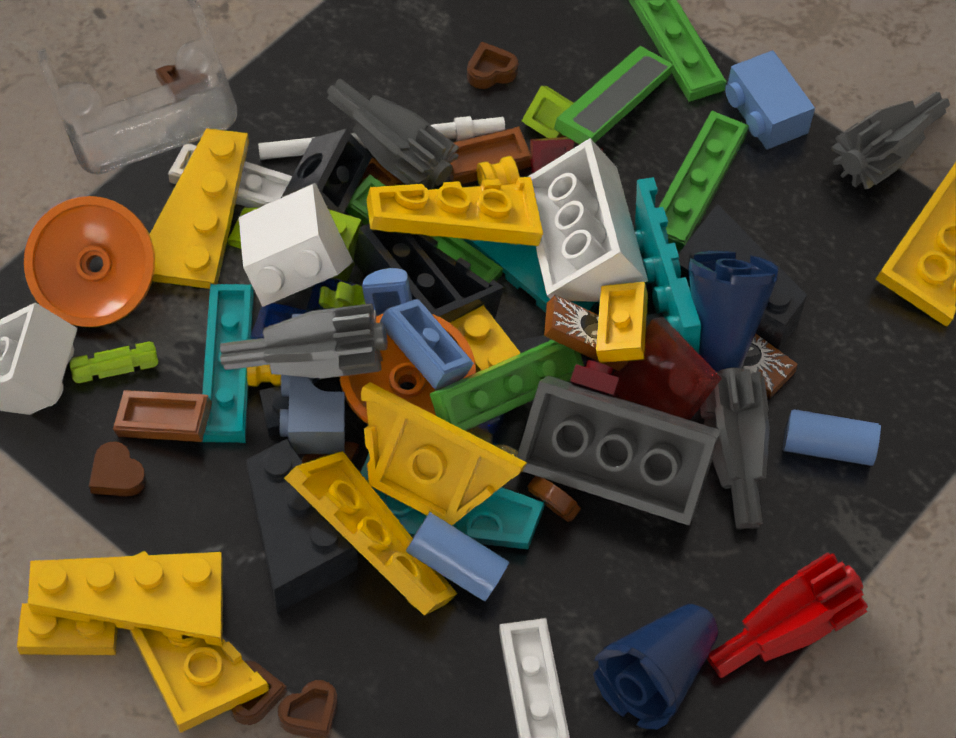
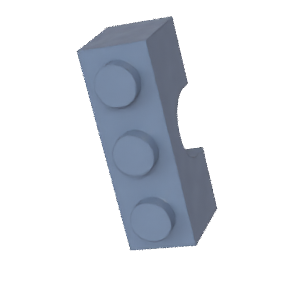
(314, 416)

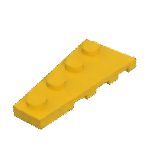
(472, 213)
(198, 215)
(925, 259)
(363, 518)
(148, 591)
(197, 676)

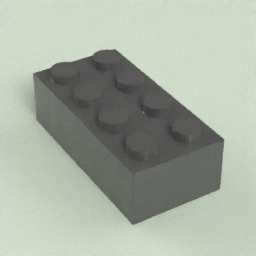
(617, 449)

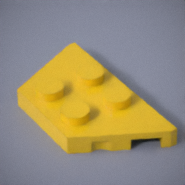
(429, 459)

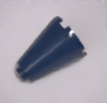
(729, 303)
(656, 665)

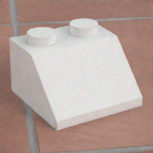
(291, 245)
(33, 358)

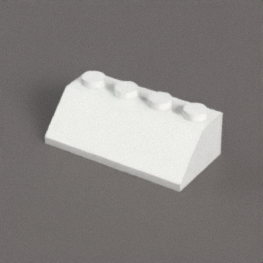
(584, 226)

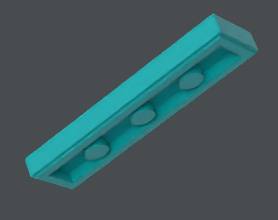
(228, 321)

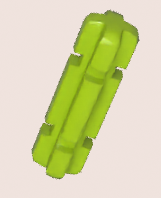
(113, 362)

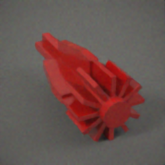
(795, 614)

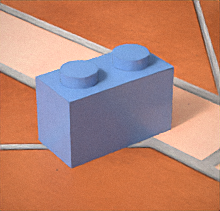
(769, 100)

